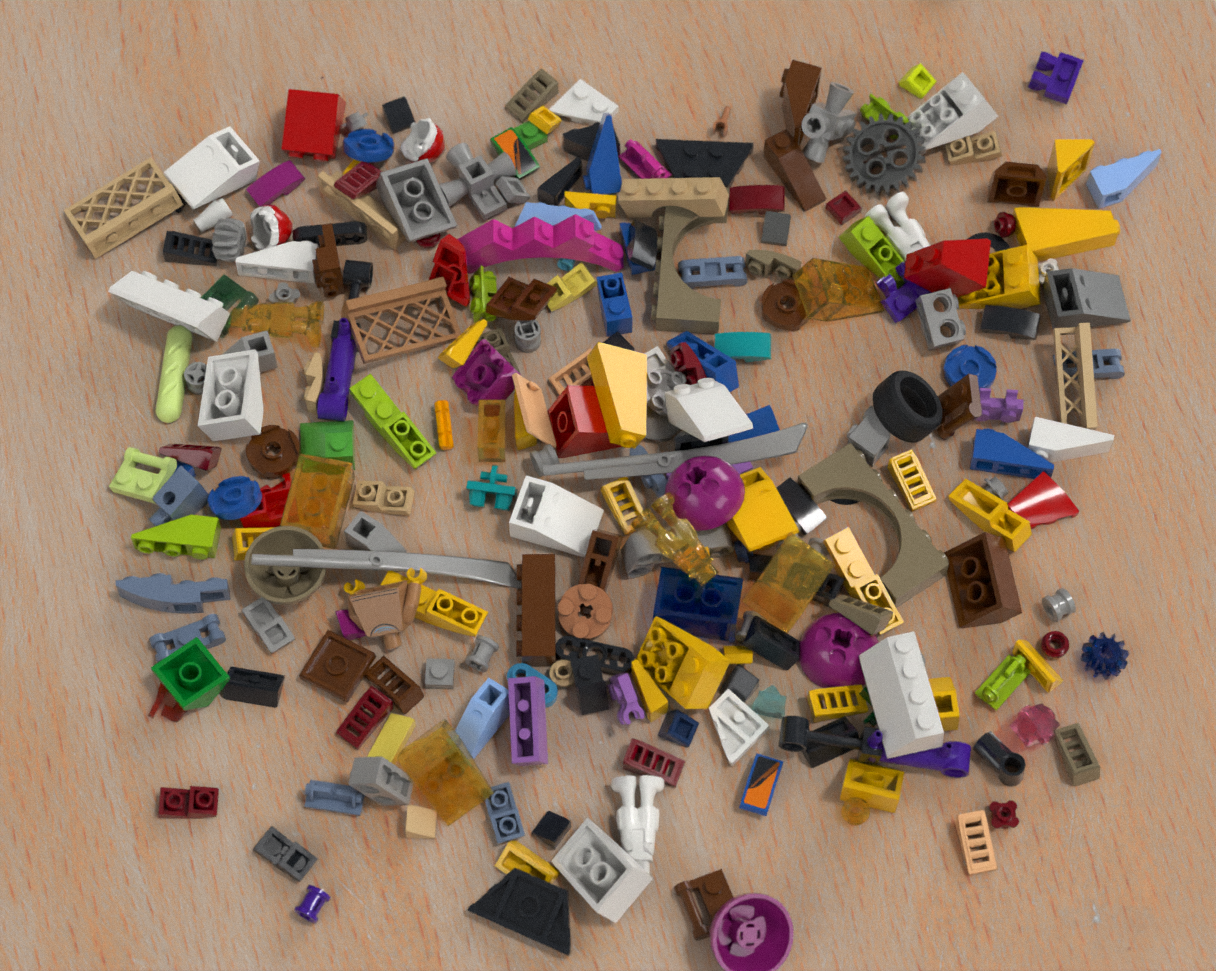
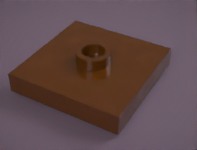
(337, 666)

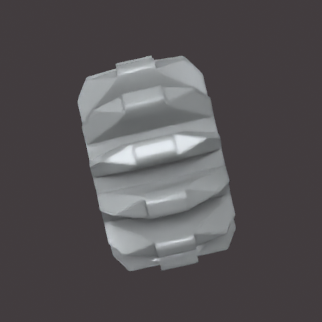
(229, 239)

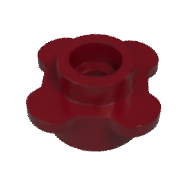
(998, 820)

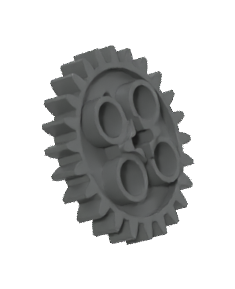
(876, 134)

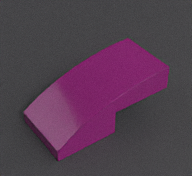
(272, 184)

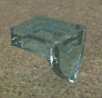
(770, 703)

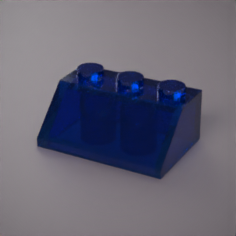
(697, 609)

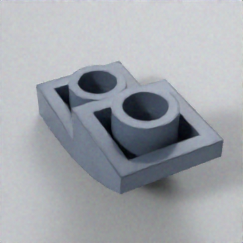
(504, 814)

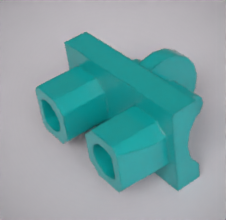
(503, 493)

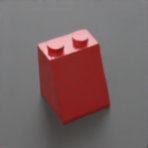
(312, 124)
(951, 265)
(578, 422)

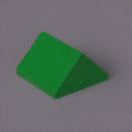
(191, 675)

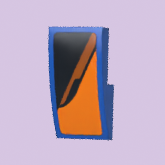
(761, 784)

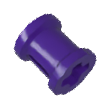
(312, 904)

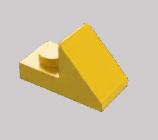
(601, 204)

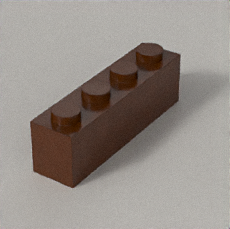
(538, 610)

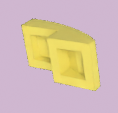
(571, 286)

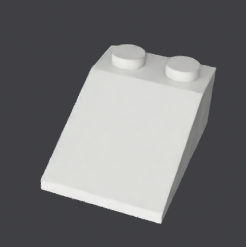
(232, 396)
(705, 410)
(601, 871)

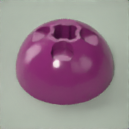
(706, 491)
(833, 661)
(764, 934)

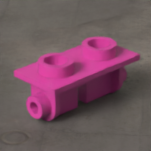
(642, 162)

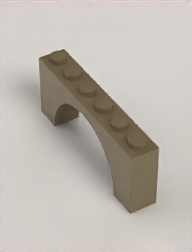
(678, 305)
(850, 477)

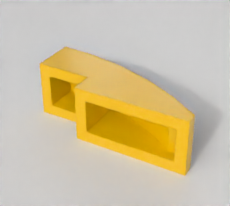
(991, 514)

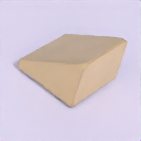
(420, 822)

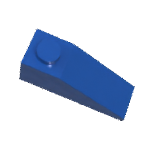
(603, 164)
(714, 362)
(1003, 455)

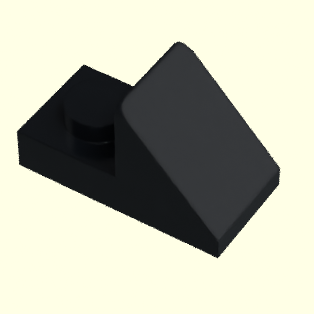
(589, 684)

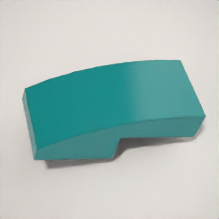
(744, 345)

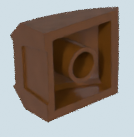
(1017, 184)

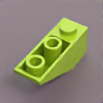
(872, 249)
(185, 536)

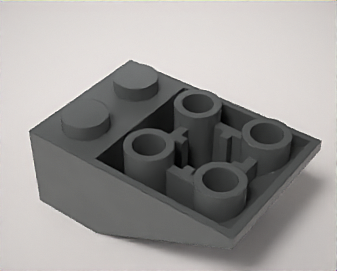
(1084, 297)

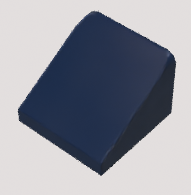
(678, 728)

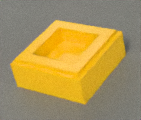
(544, 119)
(738, 654)

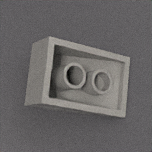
(415, 200)

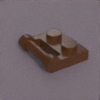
(958, 398)
(713, 892)

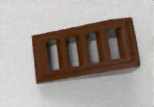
(406, 696)

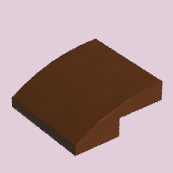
(519, 300)

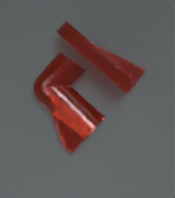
(173, 714)

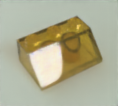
(319, 497)

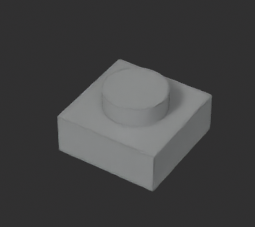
(512, 190)
(439, 673)

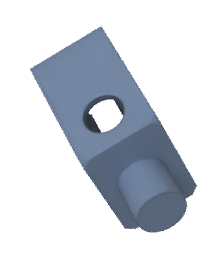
(178, 498)

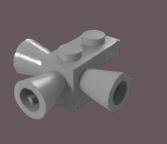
(828, 122)
(477, 180)

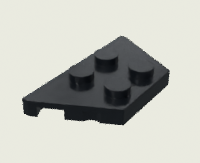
(704, 158)
(529, 908)

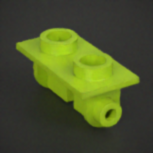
(880, 106)
(482, 285)
(1003, 681)

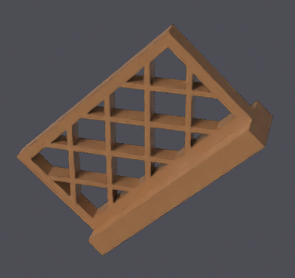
(396, 299)

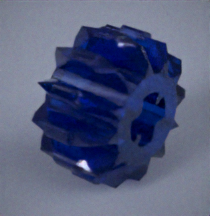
(1103, 646)

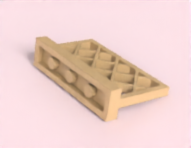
(132, 219)

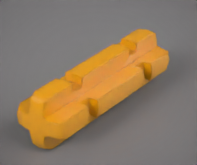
(443, 425)

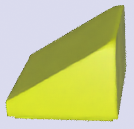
(917, 81)

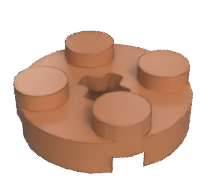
(600, 615)

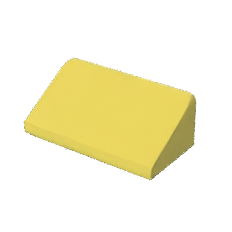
(393, 737)

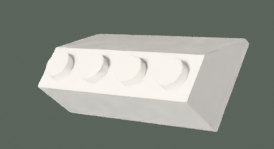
(171, 304)
(901, 696)

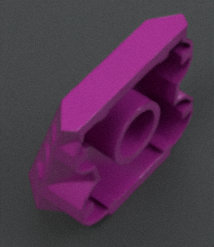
(485, 375)

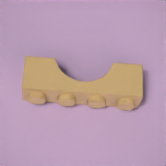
(701, 195)

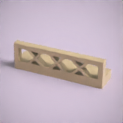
(364, 210)
(1084, 371)

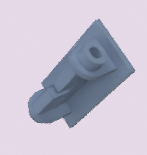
(333, 797)

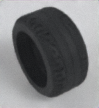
(907, 406)

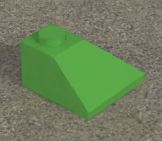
(329, 440)

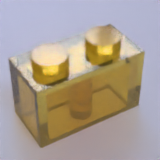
(492, 431)

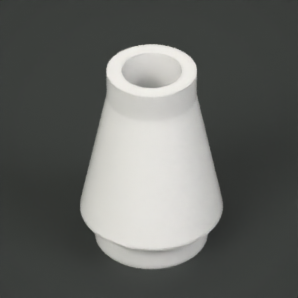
(211, 215)

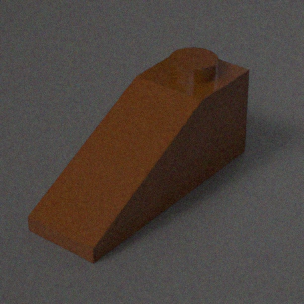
(793, 169)
(599, 561)

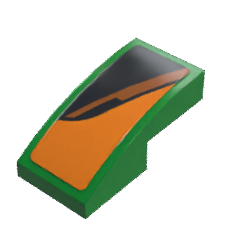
(515, 147)

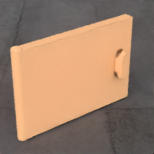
(534, 410)

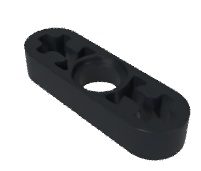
(345, 233)
(615, 651)

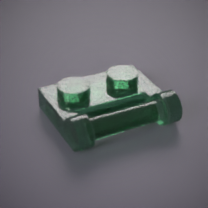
(229, 293)

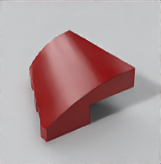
(452, 265)
(1043, 502)
(272, 506)

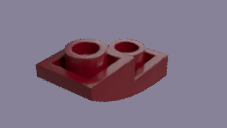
(756, 198)
(686, 362)
(188, 803)

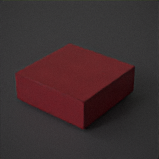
(843, 207)

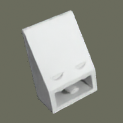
(952, 113)
(213, 168)
(553, 517)

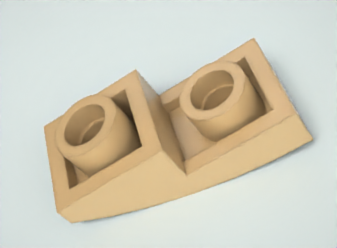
(974, 149)
(315, 381)
(383, 499)

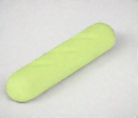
(172, 378)

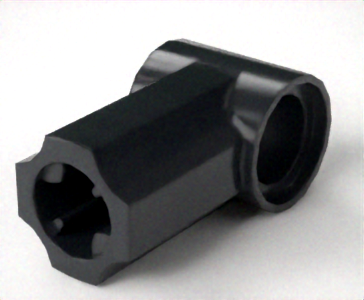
(998, 757)

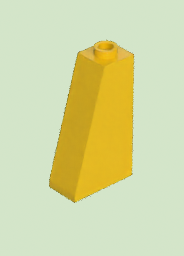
(1064, 231)
(621, 392)

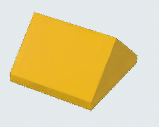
(1067, 163)
(874, 784)

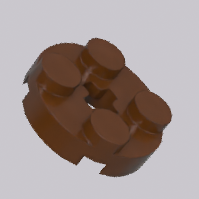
(773, 311)
(269, 465)

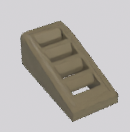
(541, 82)
(866, 615)
(1080, 771)

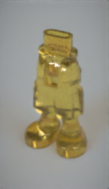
(280, 320)
(680, 542)

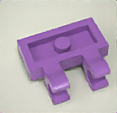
(1004, 409)
(622, 690)

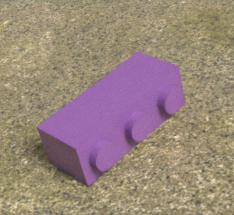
(528, 721)

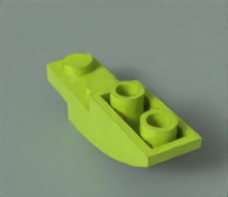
(391, 423)

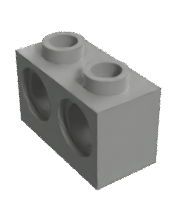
(933, 320)
(381, 781)

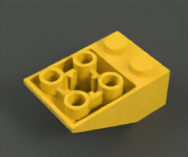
(1010, 281)
(763, 513)
(682, 664)

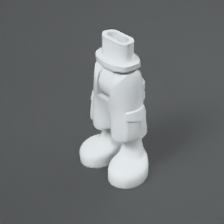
(909, 235)
(638, 825)

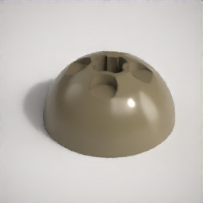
(268, 580)

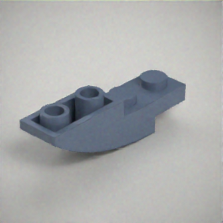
(163, 595)

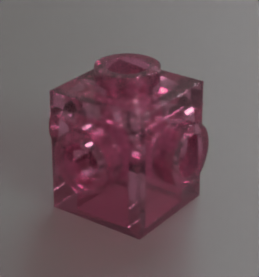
(1035, 725)

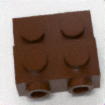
(327, 264)

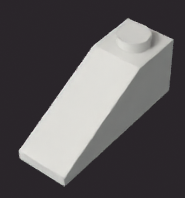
(282, 262)
(1064, 441)

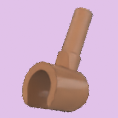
(722, 122)

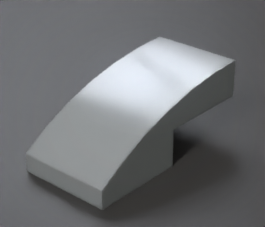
(268, 625)

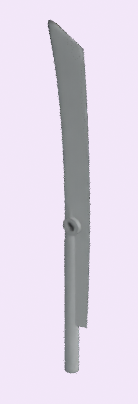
(747, 450)
(463, 567)

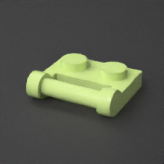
(141, 483)

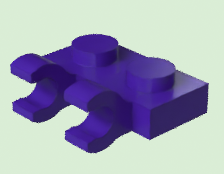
(1063, 77)
(901, 300)

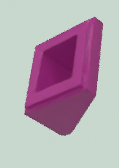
(348, 627)

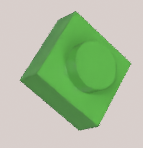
(531, 135)

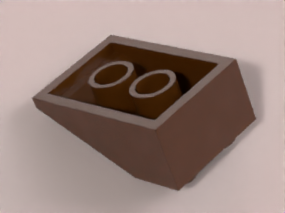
(799, 92)

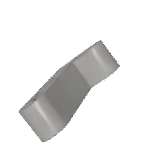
(641, 553)

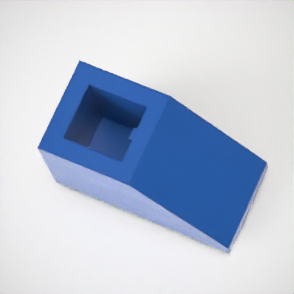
(614, 304)

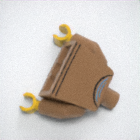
(386, 607)

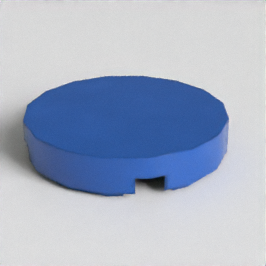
(368, 146)
(972, 361)
(234, 498)

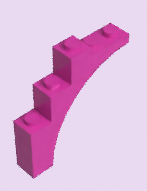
(535, 238)

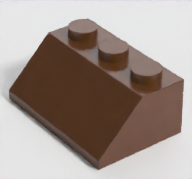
(982, 582)

